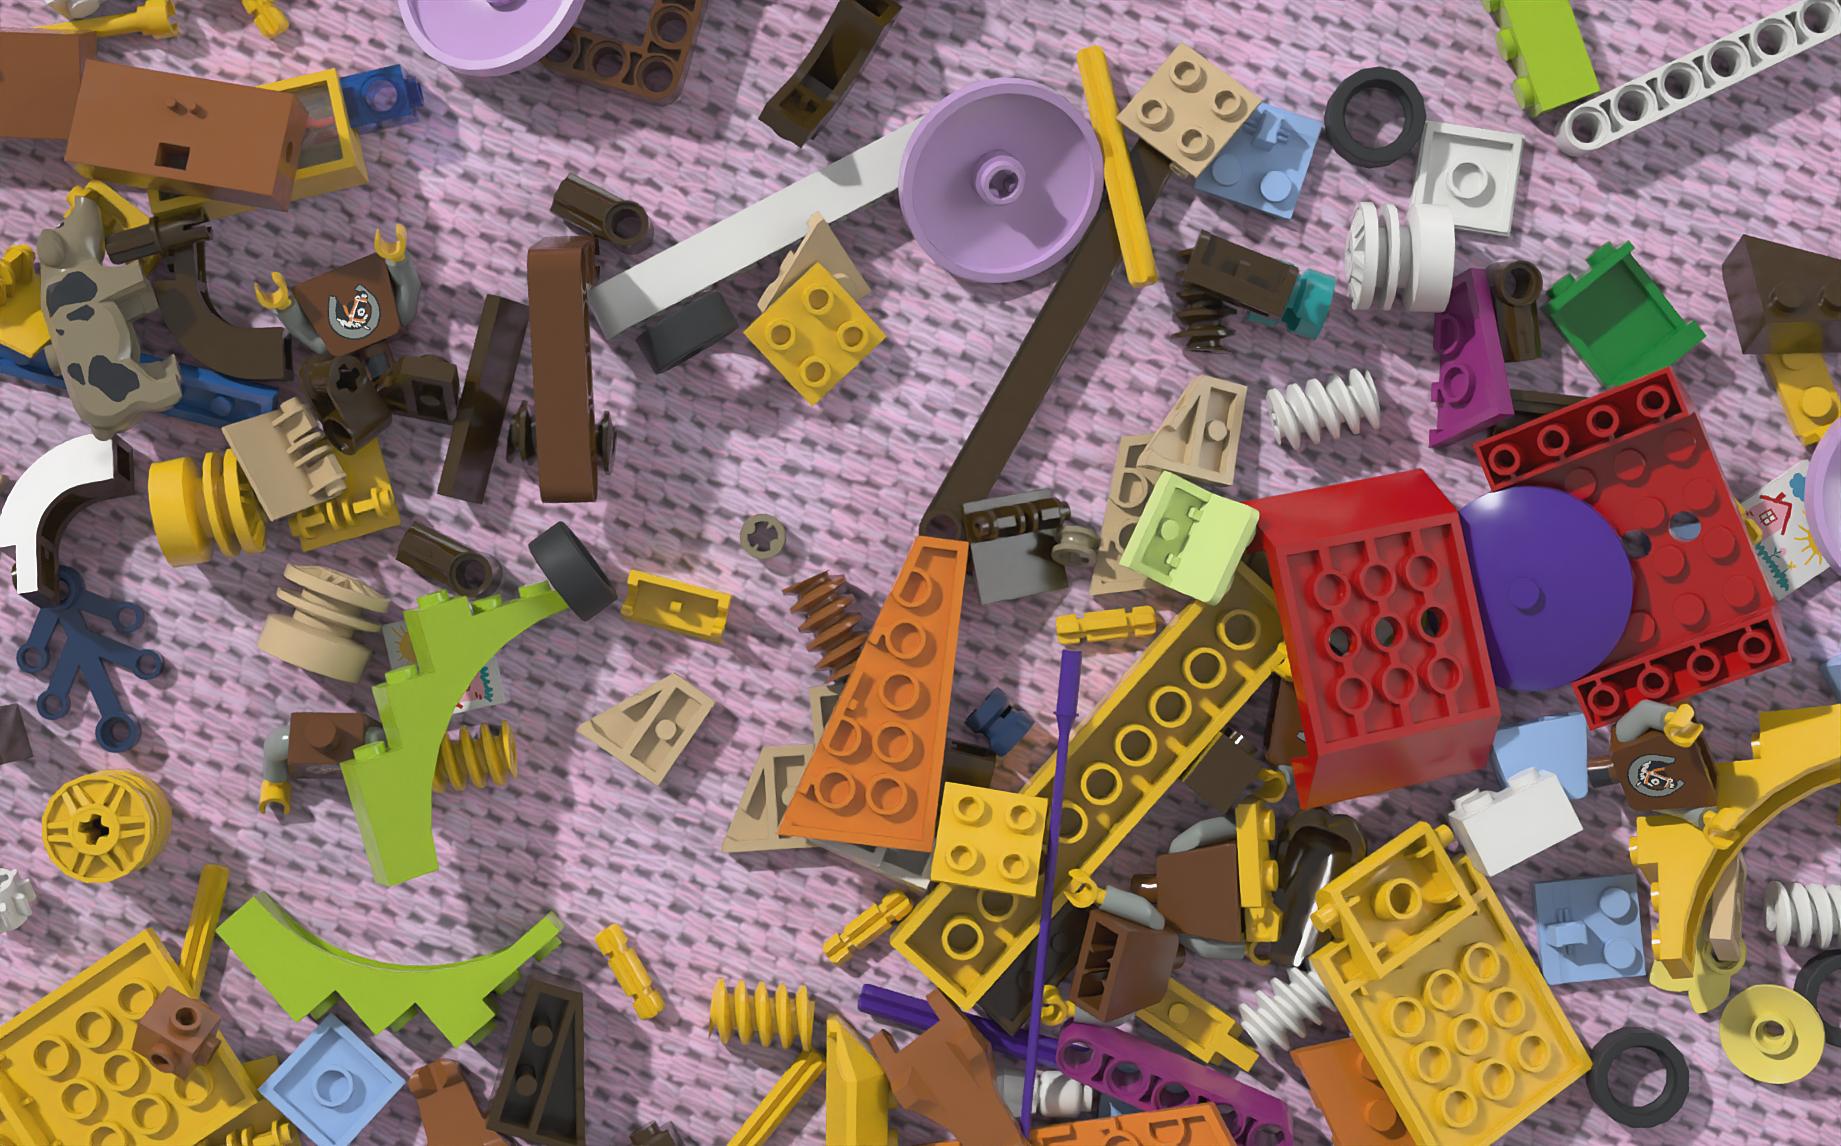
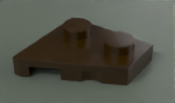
(421, 388)

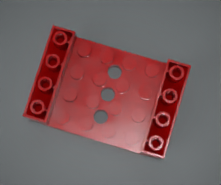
(1697, 602)
(1378, 711)

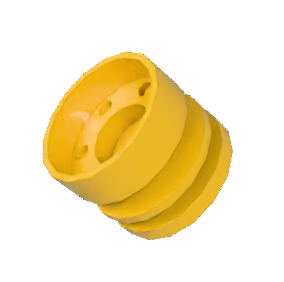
(197, 509)
(127, 804)

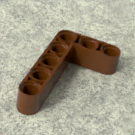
(637, 60)
(558, 287)

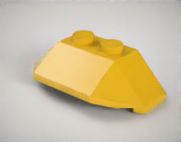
(856, 1090)

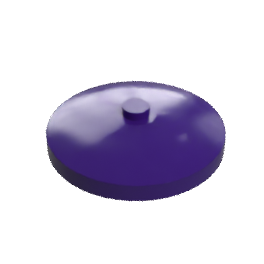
(1545, 583)

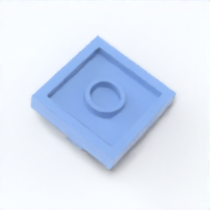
(1263, 162)
(1588, 928)
(331, 1085)

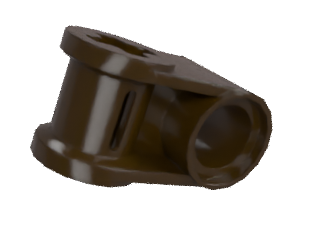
(348, 405)

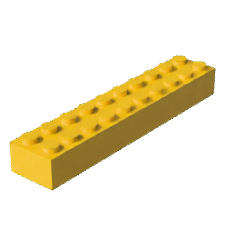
(1115, 772)

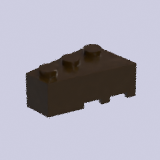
(1783, 298)
(542, 1068)

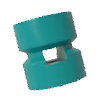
(1306, 305)

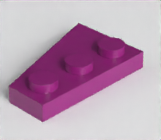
(1472, 372)

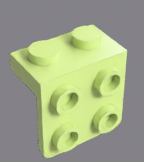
(1190, 539)

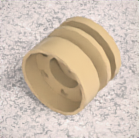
(324, 623)

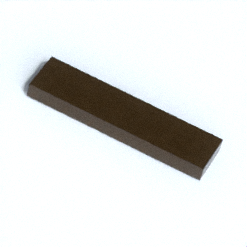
(484, 399)

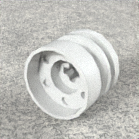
(1410, 257)

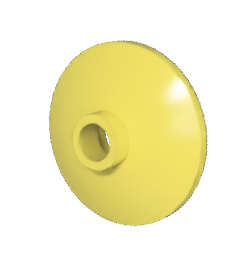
(1768, 1055)

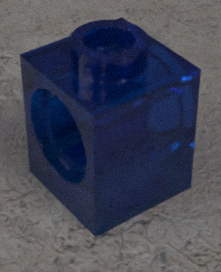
(360, 93)

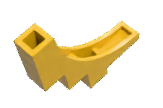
(1792, 759)

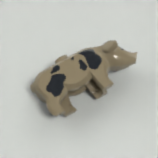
(92, 330)

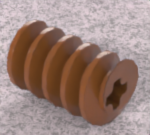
(829, 622)

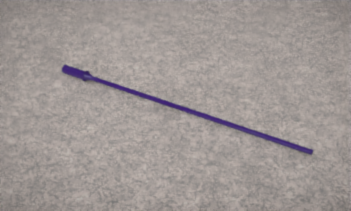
(1066, 714)

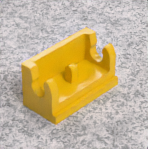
(676, 606)

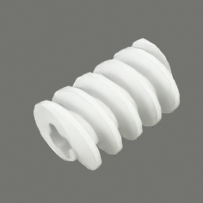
(1323, 407)
(1804, 912)
(1286, 1009)

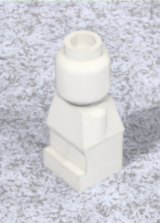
(1053, 1093)

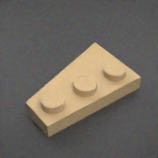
(1126, 501)

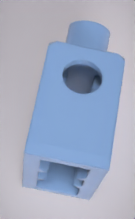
(1549, 744)

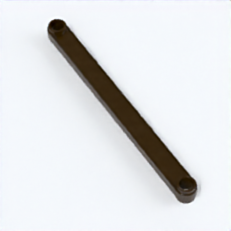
(1043, 350)

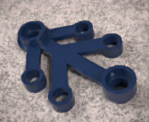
(84, 651)

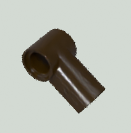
(600, 213)
(1516, 314)
(447, 560)

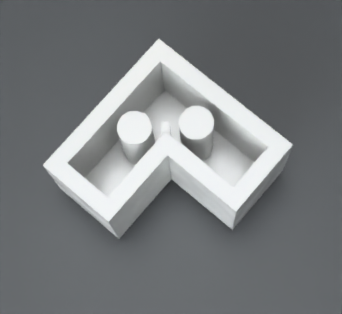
(1513, 823)

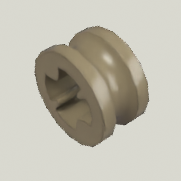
(749, 527)
(1075, 546)

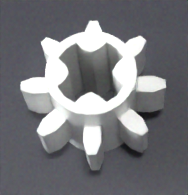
(14, 899)

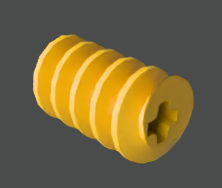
(476, 758)
(762, 1014)

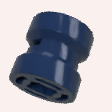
(999, 722)

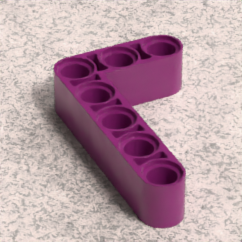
(1161, 1068)

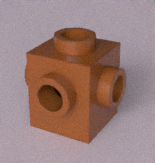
(177, 1034)

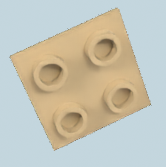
(1189, 111)
(284, 461)

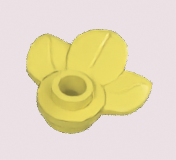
(1710, 980)

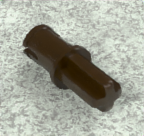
(158, 237)

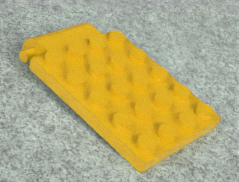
(1442, 992)
(80, 1084)

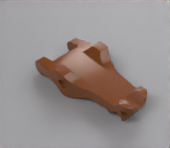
(950, 1078)
(451, 1108)

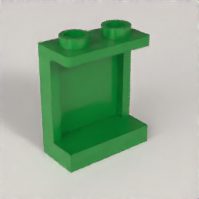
(1618, 318)

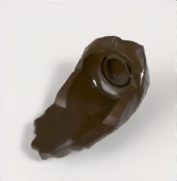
(1309, 855)

